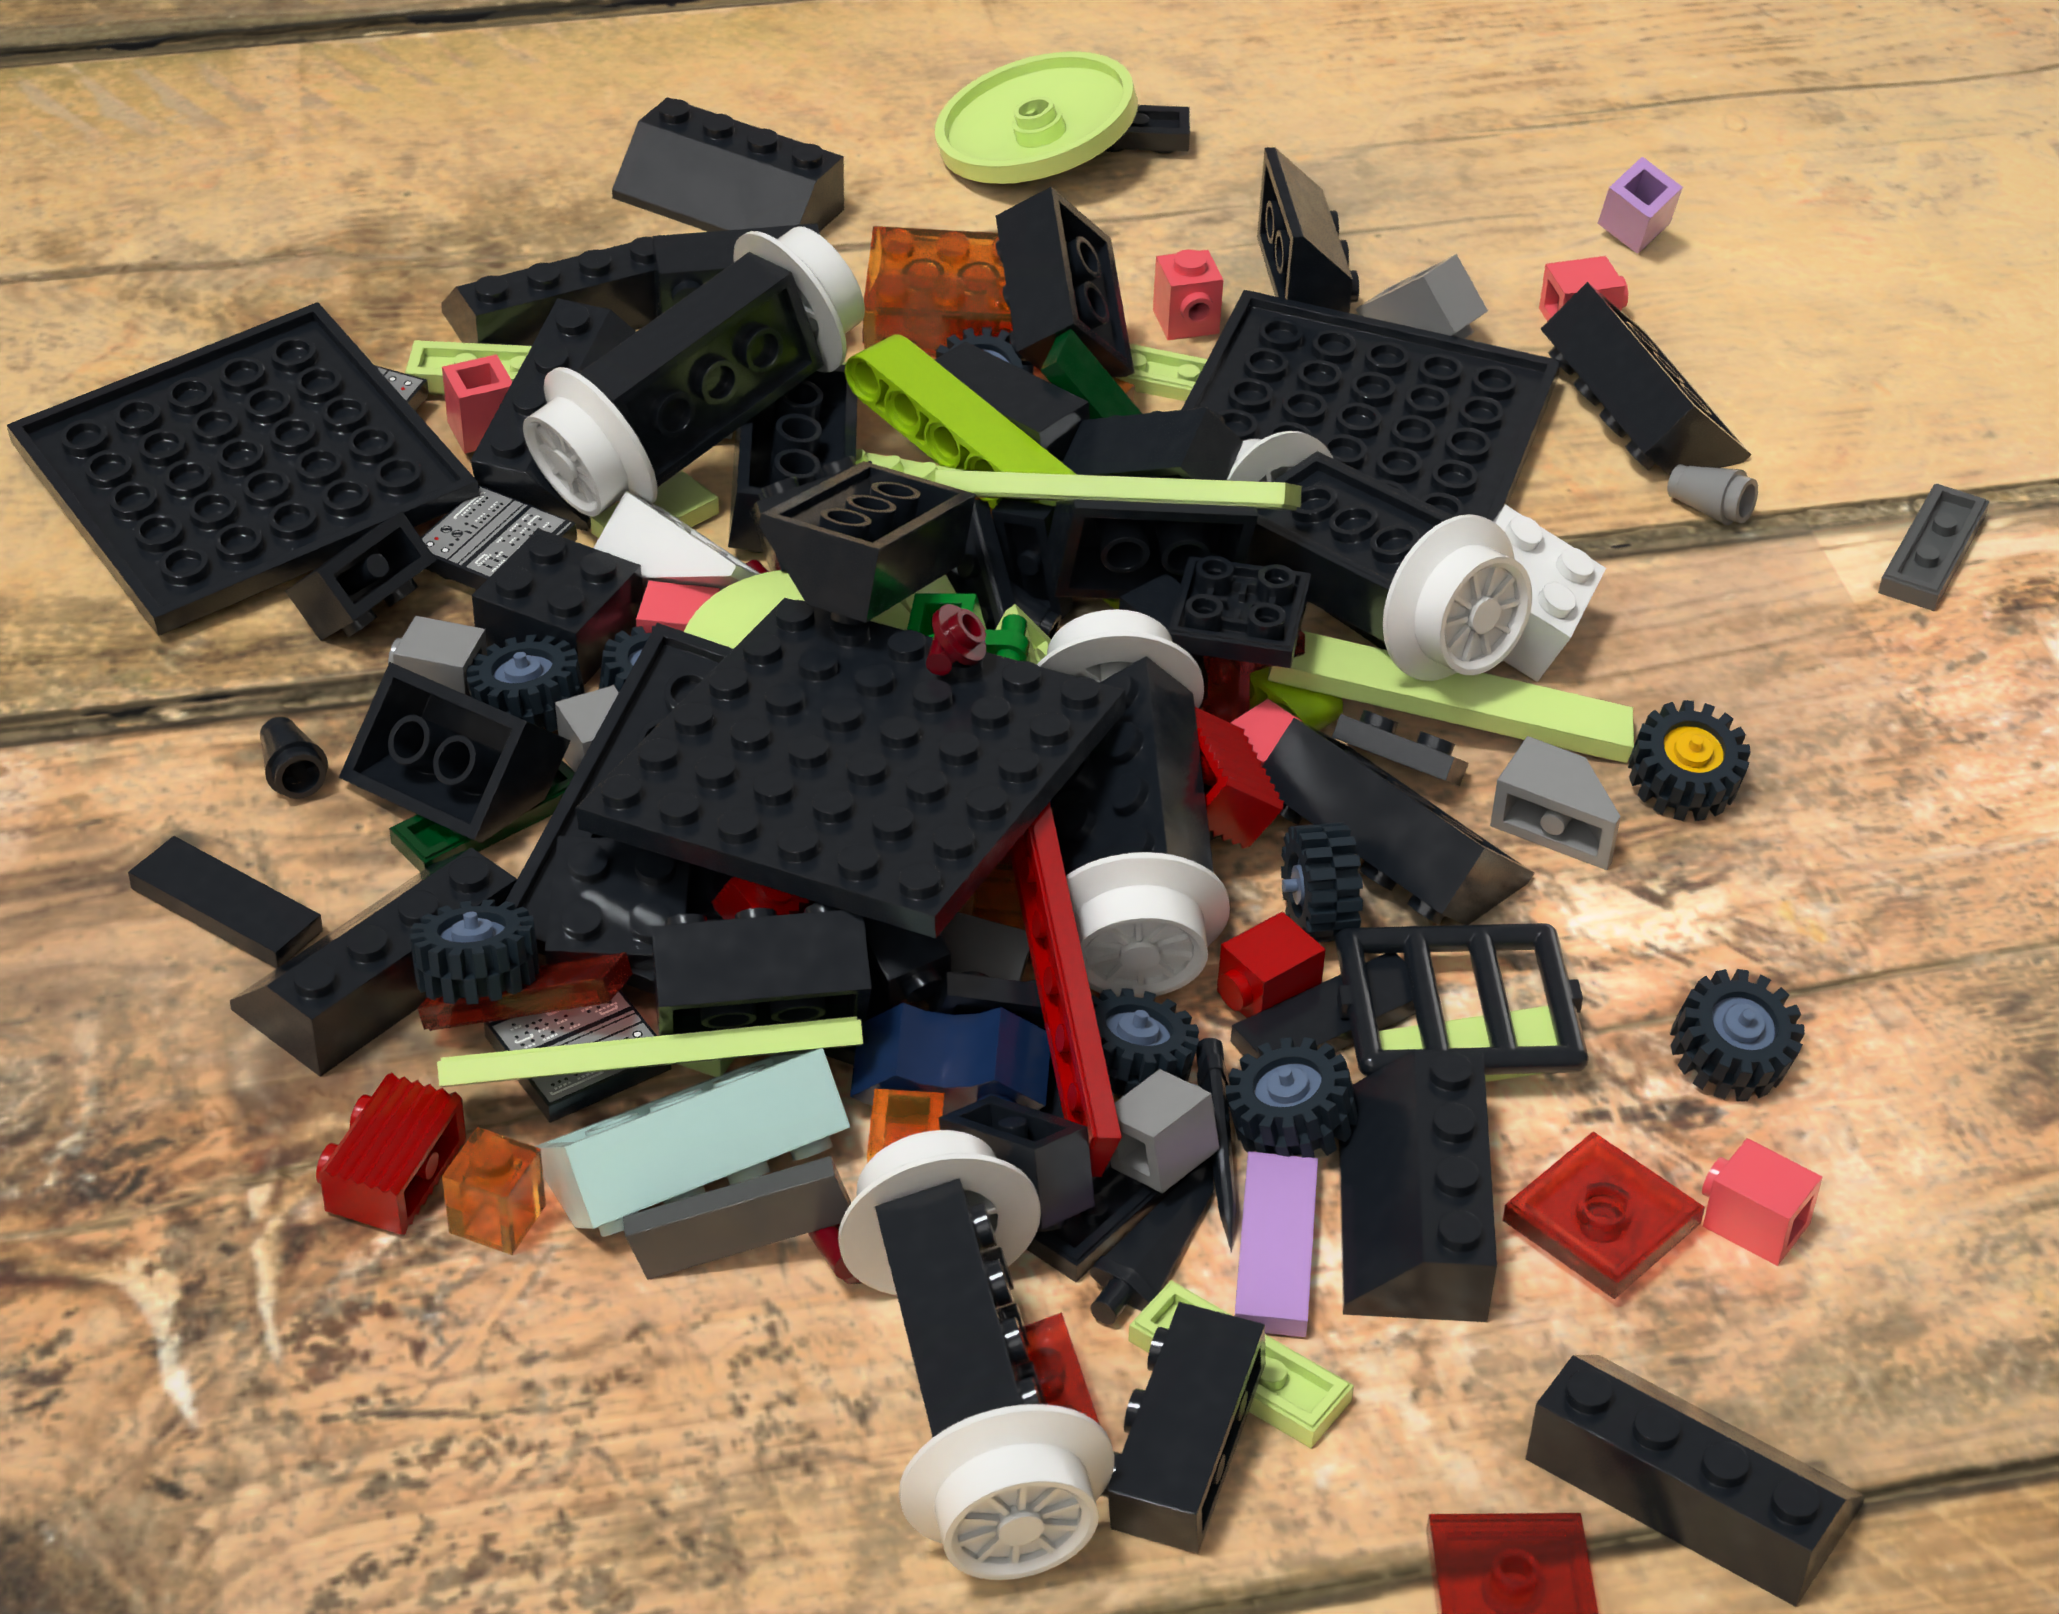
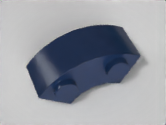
(954, 1056)

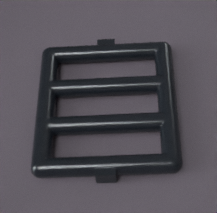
(1482, 942)

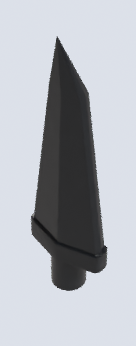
(1213, 1078)
(1146, 1256)

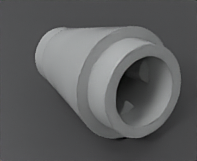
(1717, 492)

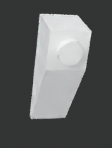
(667, 547)

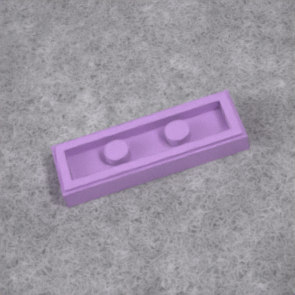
(1277, 1242)

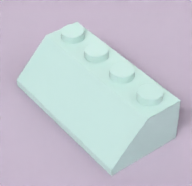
(695, 1138)

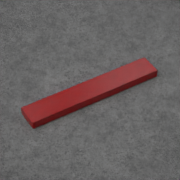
(1064, 988)

